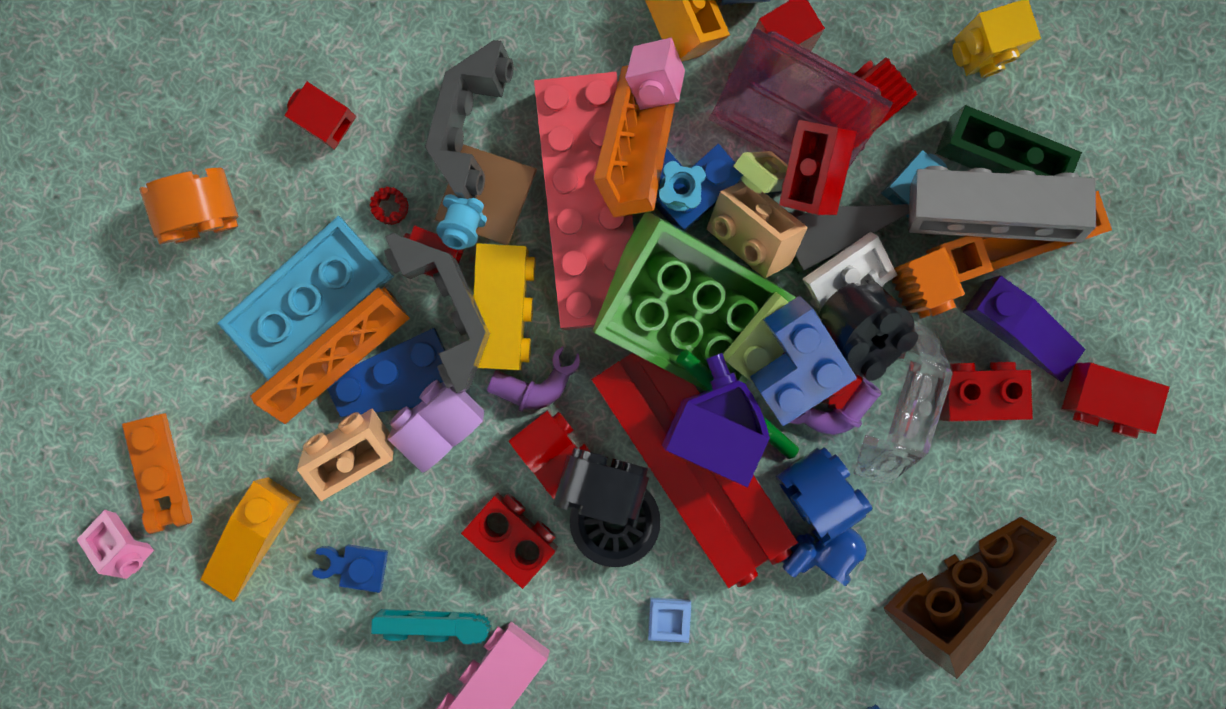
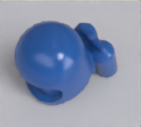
(835, 558)

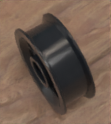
(617, 556)

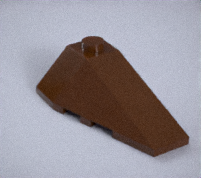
(964, 605)

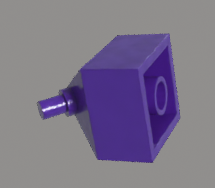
(720, 427)

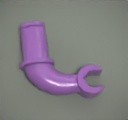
(533, 395)
(843, 419)

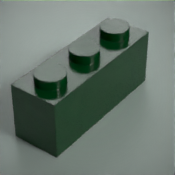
(1002, 147)

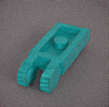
(434, 625)

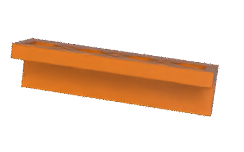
(632, 153)
(331, 355)

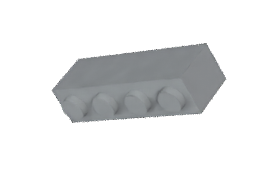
(1002, 204)

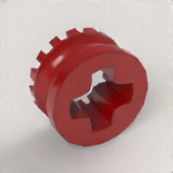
(384, 194)

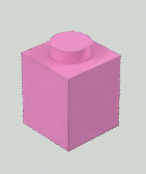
(655, 73)

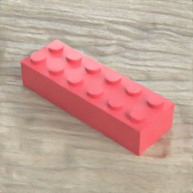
(582, 229)

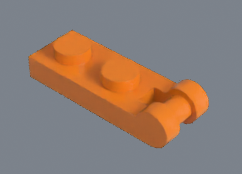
(157, 472)

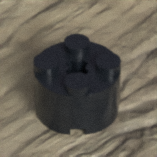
(868, 327)
(602, 490)

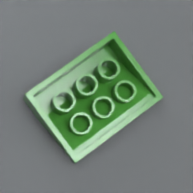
(679, 297)

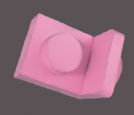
(112, 547)

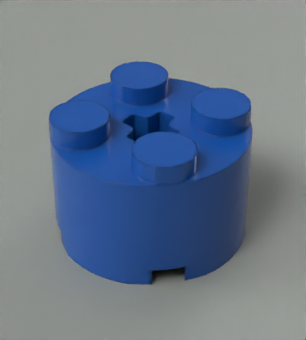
(823, 495)

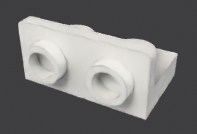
(859, 262)

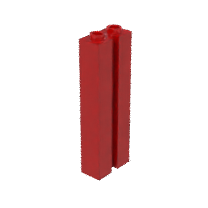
(729, 520)

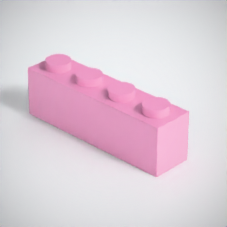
(502, 674)

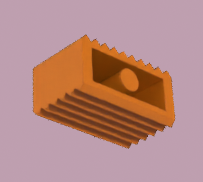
(928, 284)

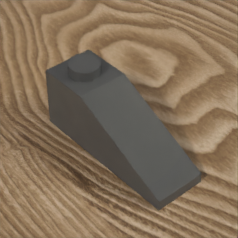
(833, 233)

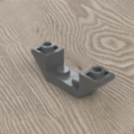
(480, 74)
(414, 259)

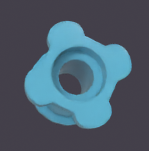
(689, 177)
(461, 222)

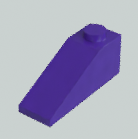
(1024, 326)

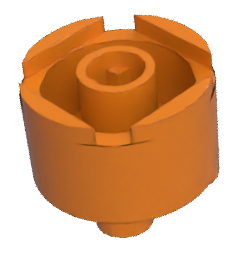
(189, 205)

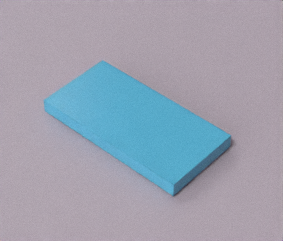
(304, 297)

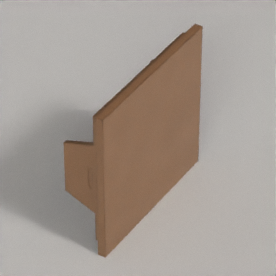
(503, 194)

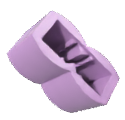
(434, 425)

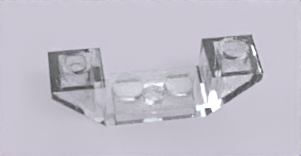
(915, 412)

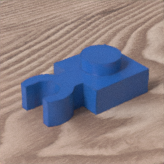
(359, 567)

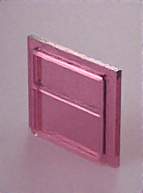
(786, 83)

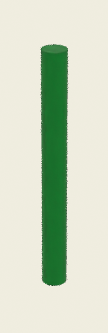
(704, 376)

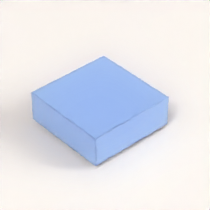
(669, 620)

